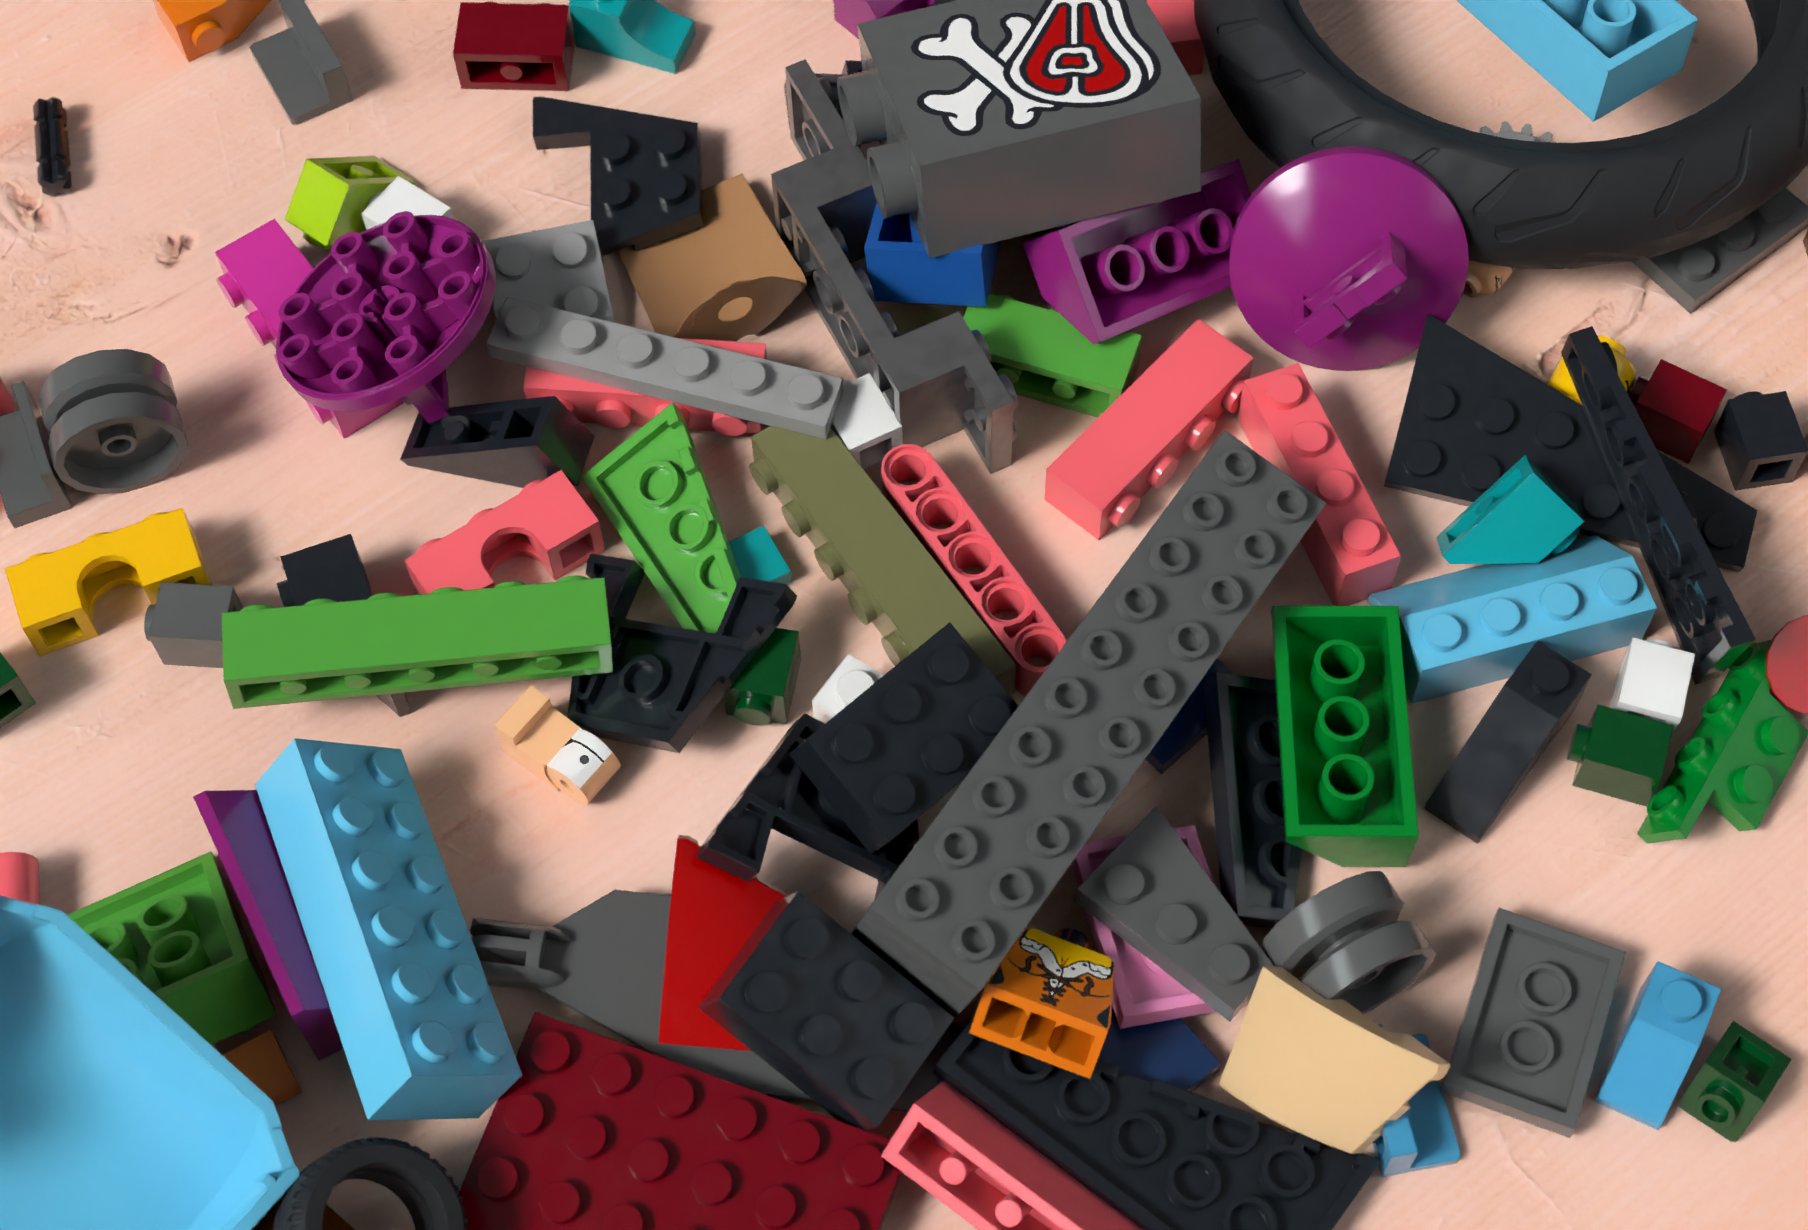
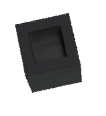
(1760, 440)

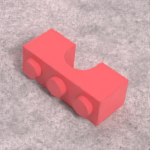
(540, 523)

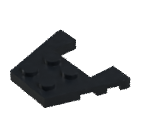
(640, 169)
(668, 675)
(789, 803)

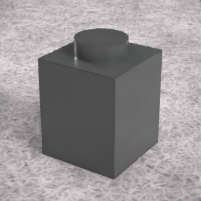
(188, 623)

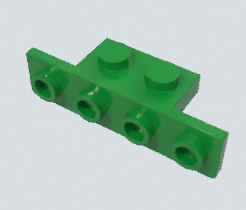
(1732, 757)

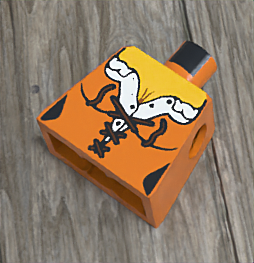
(1049, 1000)

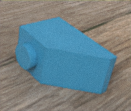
(1657, 1044)

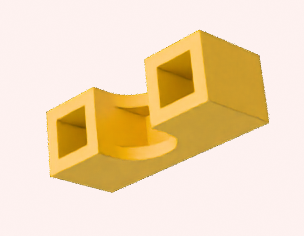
(60, 588)

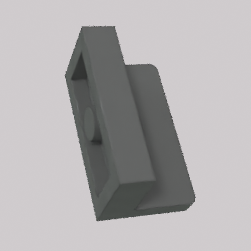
(302, 66)
(27, 474)

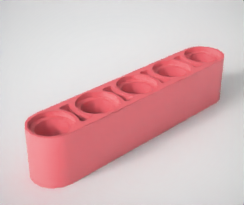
(970, 545)

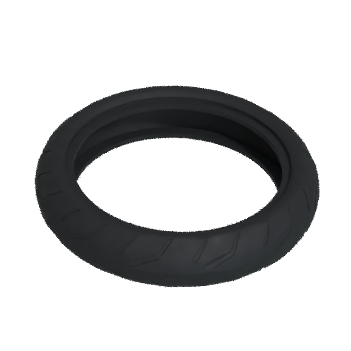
(1520, 197)

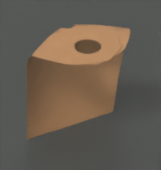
(718, 277)

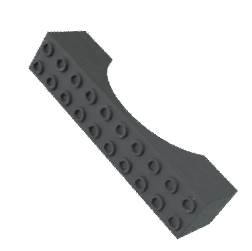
(1087, 725)

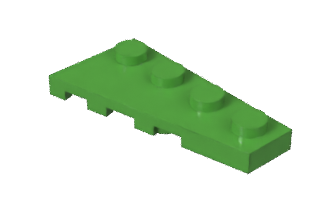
(669, 519)

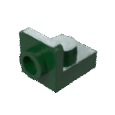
(1734, 1082)

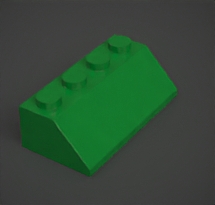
(1344, 734)

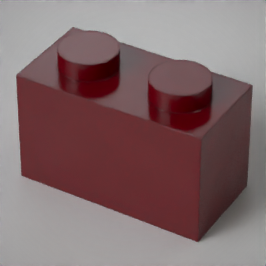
(514, 46)

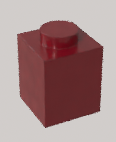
(1676, 408)

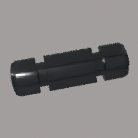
(52, 146)

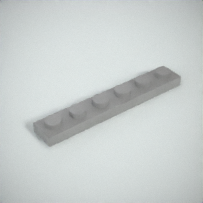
(666, 367)

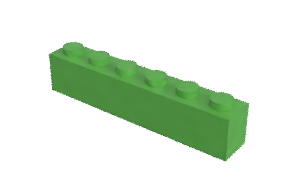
(416, 642)

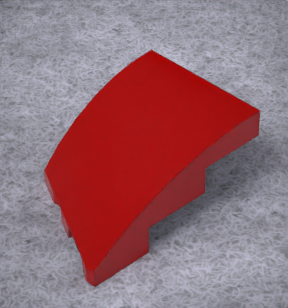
(707, 927)

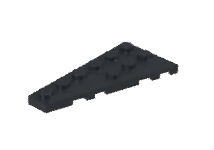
(1480, 414)
(1662, 518)
(1157, 1148)

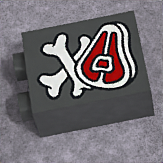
(1020, 116)

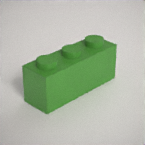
(1051, 358)

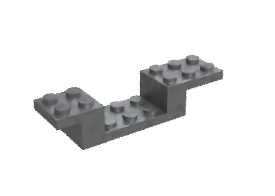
(823, 210)

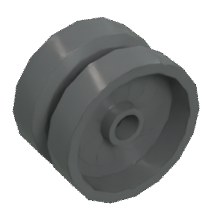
(112, 421)
(1350, 942)

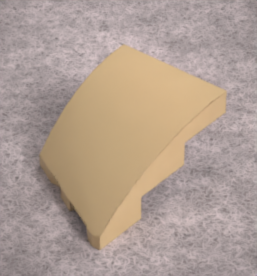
(1323, 1064)

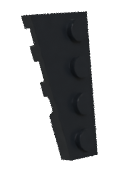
(1245, 764)

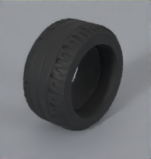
(389, 1162)

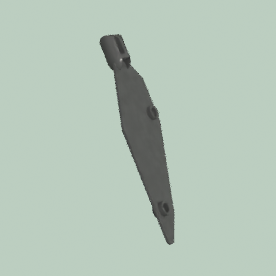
(612, 971)

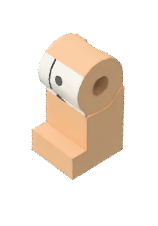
(555, 747)

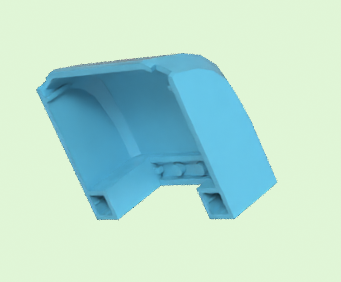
(116, 1100)

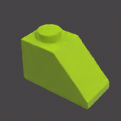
(335, 194)

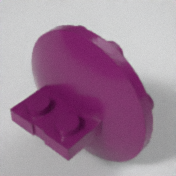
(1347, 258)
(387, 315)

